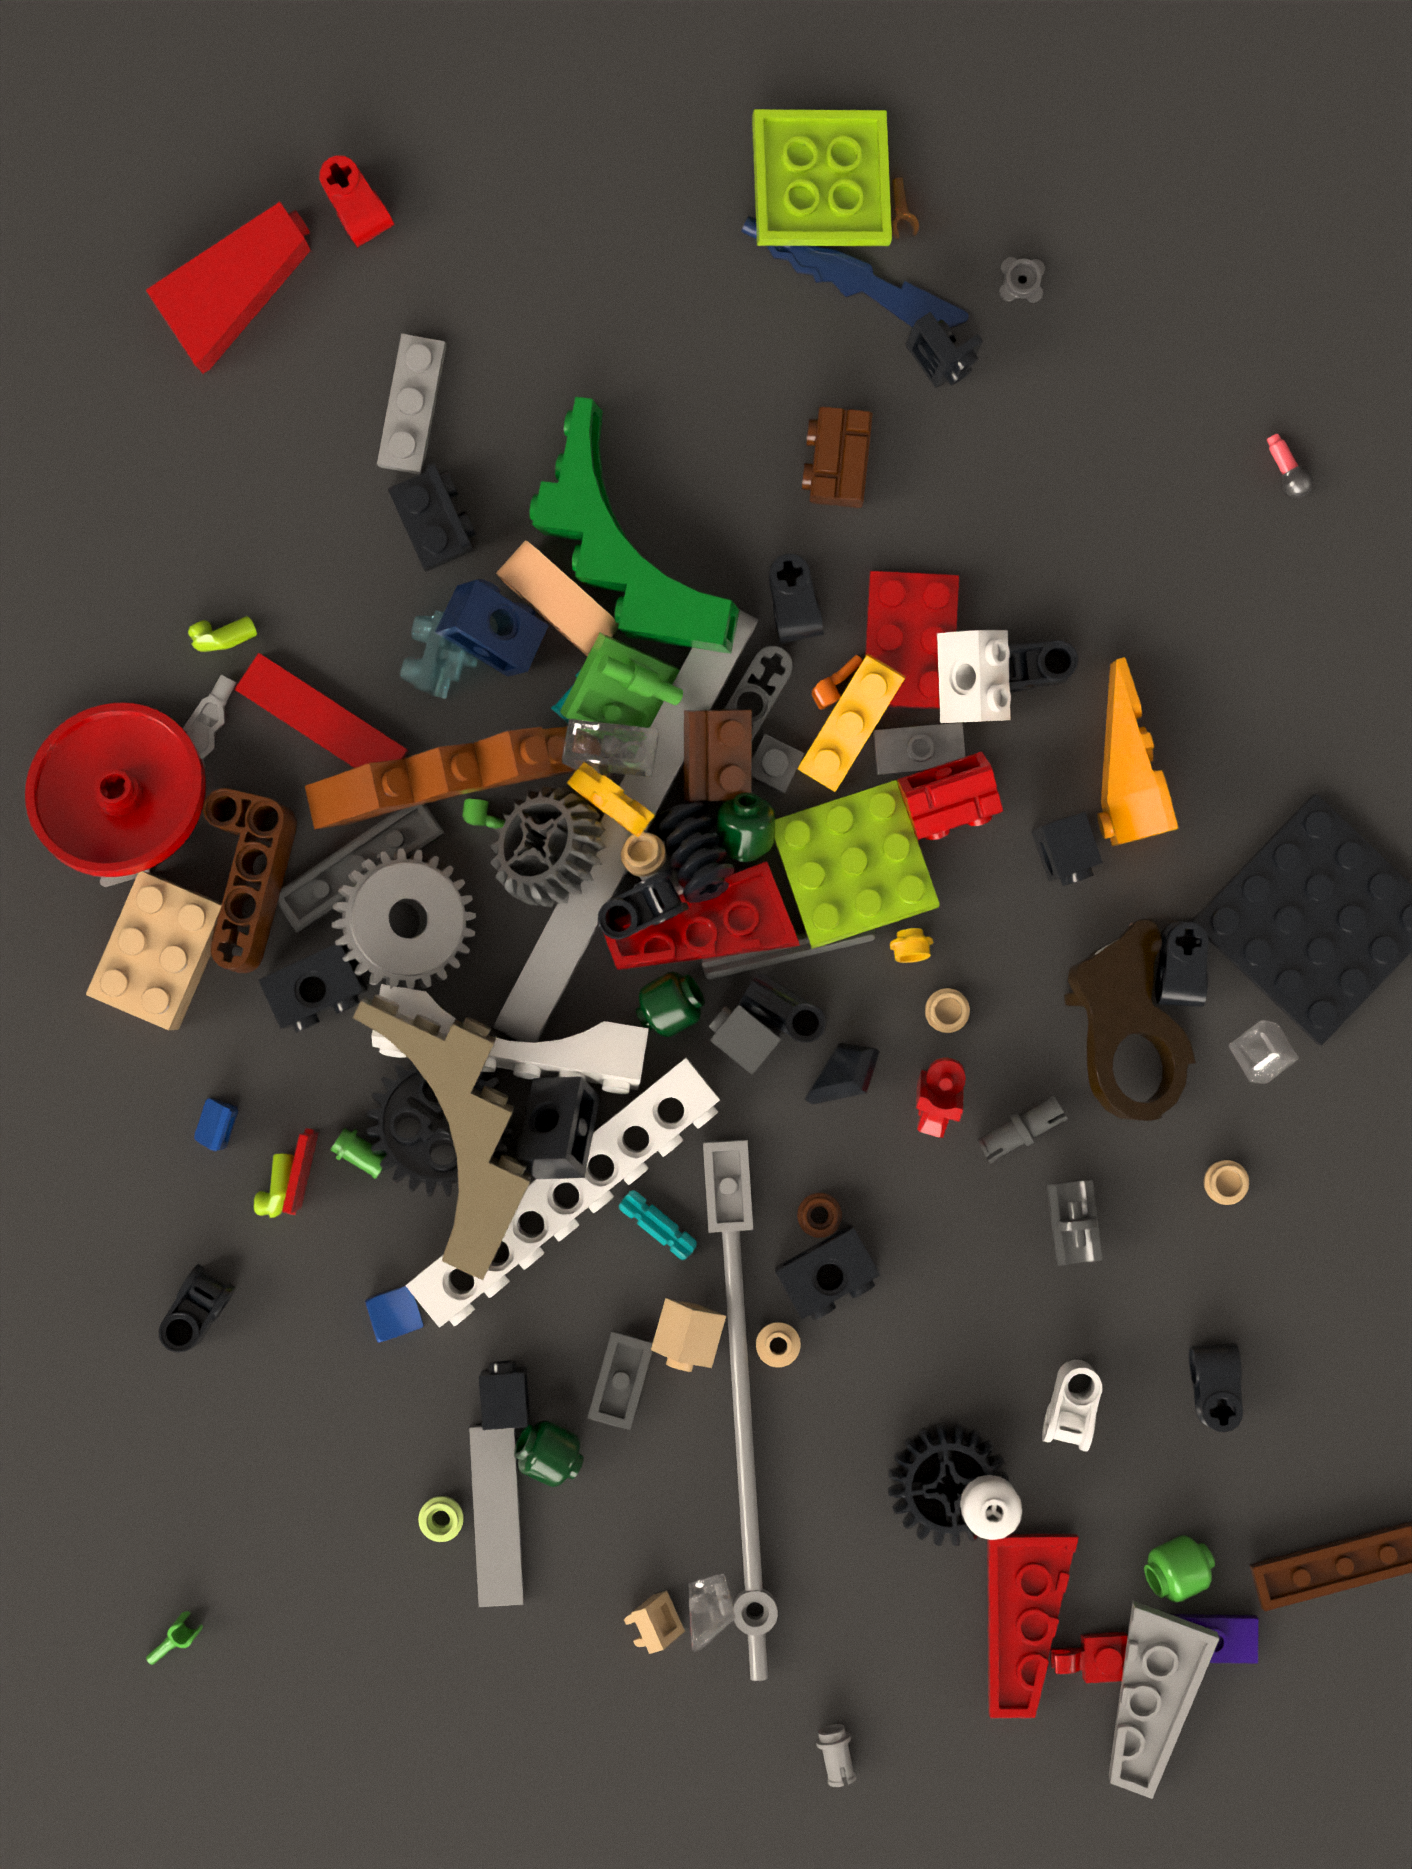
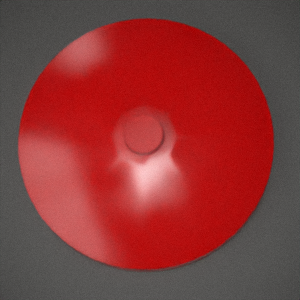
(115, 789)

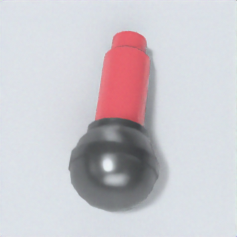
(1296, 480)

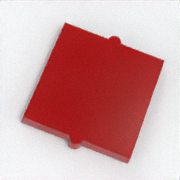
(300, 1171)

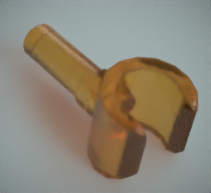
(901, 209)

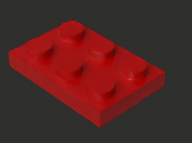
(903, 630)

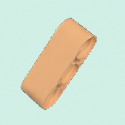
(556, 597)

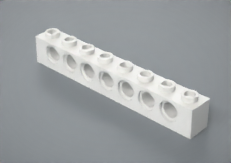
(434, 1285)

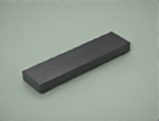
(317, 889)

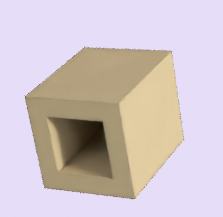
(688, 1334)

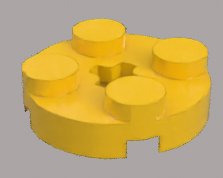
(610, 799)

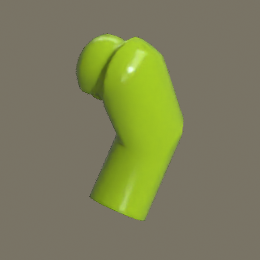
(223, 638)
(272, 1202)

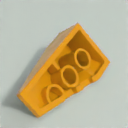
(1133, 794)

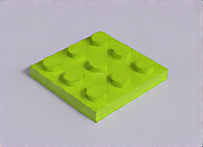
(821, 177)
(854, 864)

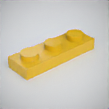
(851, 722)

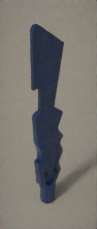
(856, 276)

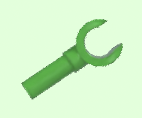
(476, 814)
(178, 1635)

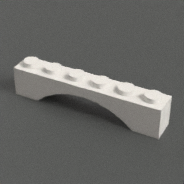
(602, 1055)

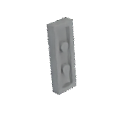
(411, 404)

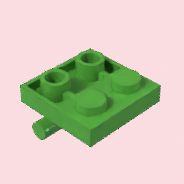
(621, 686)

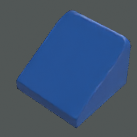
(216, 1124)
(393, 1313)

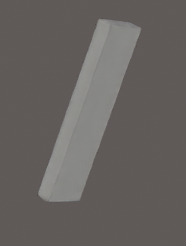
(496, 1517)

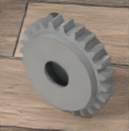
(368, 927)

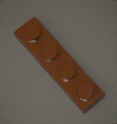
(1333, 1567)

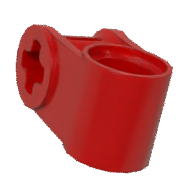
(356, 204)

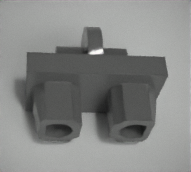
(1074, 1222)

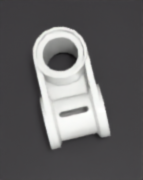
(1070, 1414)

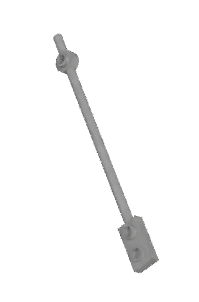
(731, 1212)

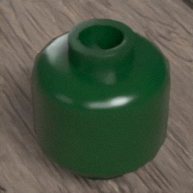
(746, 827)
(670, 1004)
(548, 1453)

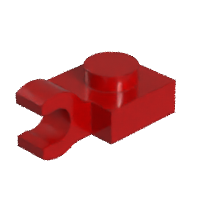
(1099, 1657)

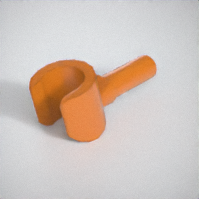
(825, 691)

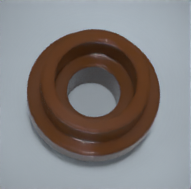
(825, 1228)

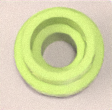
(431, 1528)

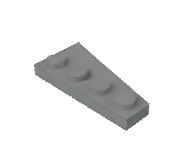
(1158, 1685)

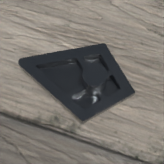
(845, 1074)

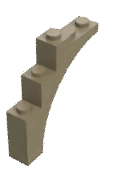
(451, 1065)

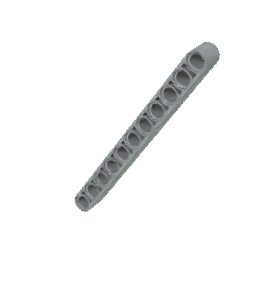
(575, 922)

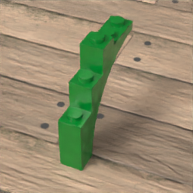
(580, 510)

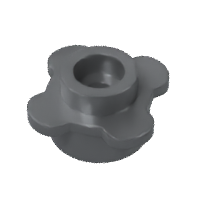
(1031, 270)

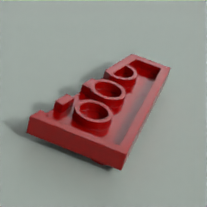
(739, 921)
(1023, 1609)

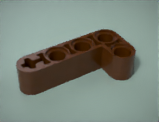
(242, 881)

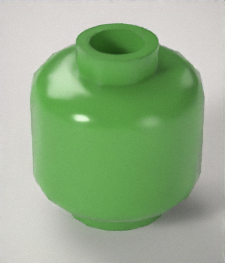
(1179, 1568)

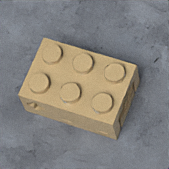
(157, 951)

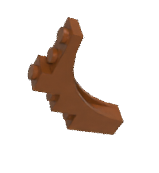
(437, 775)

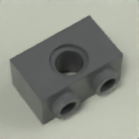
(743, 1037)

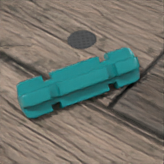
(658, 1225)

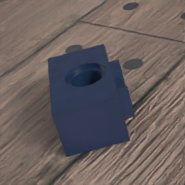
(468, 626)

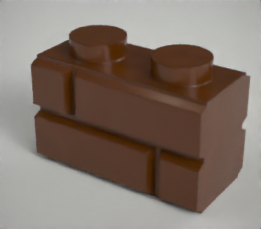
(839, 457)

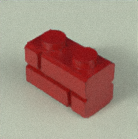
(951, 796)

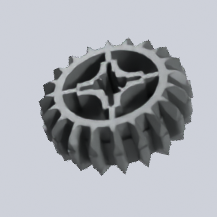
(557, 848)

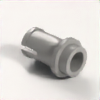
(836, 1753)

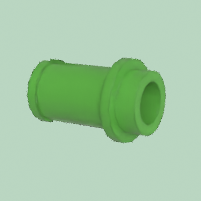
(357, 1152)

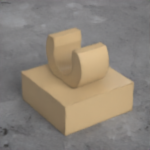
(656, 1622)

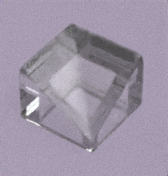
(1263, 1052)

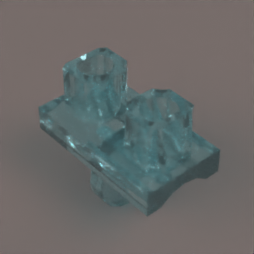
(440, 661)

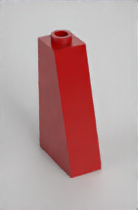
(230, 283)

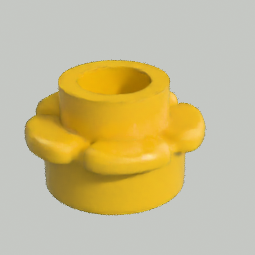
(911, 946)

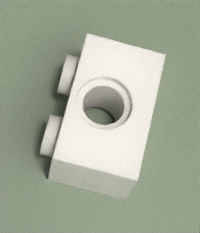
(974, 676)

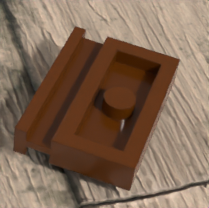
(717, 754)

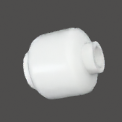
(991, 1491)

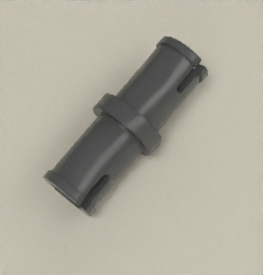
(1022, 1129)

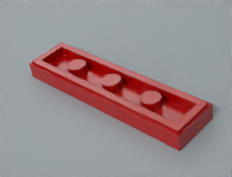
(316, 715)

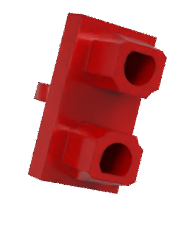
(940, 1096)

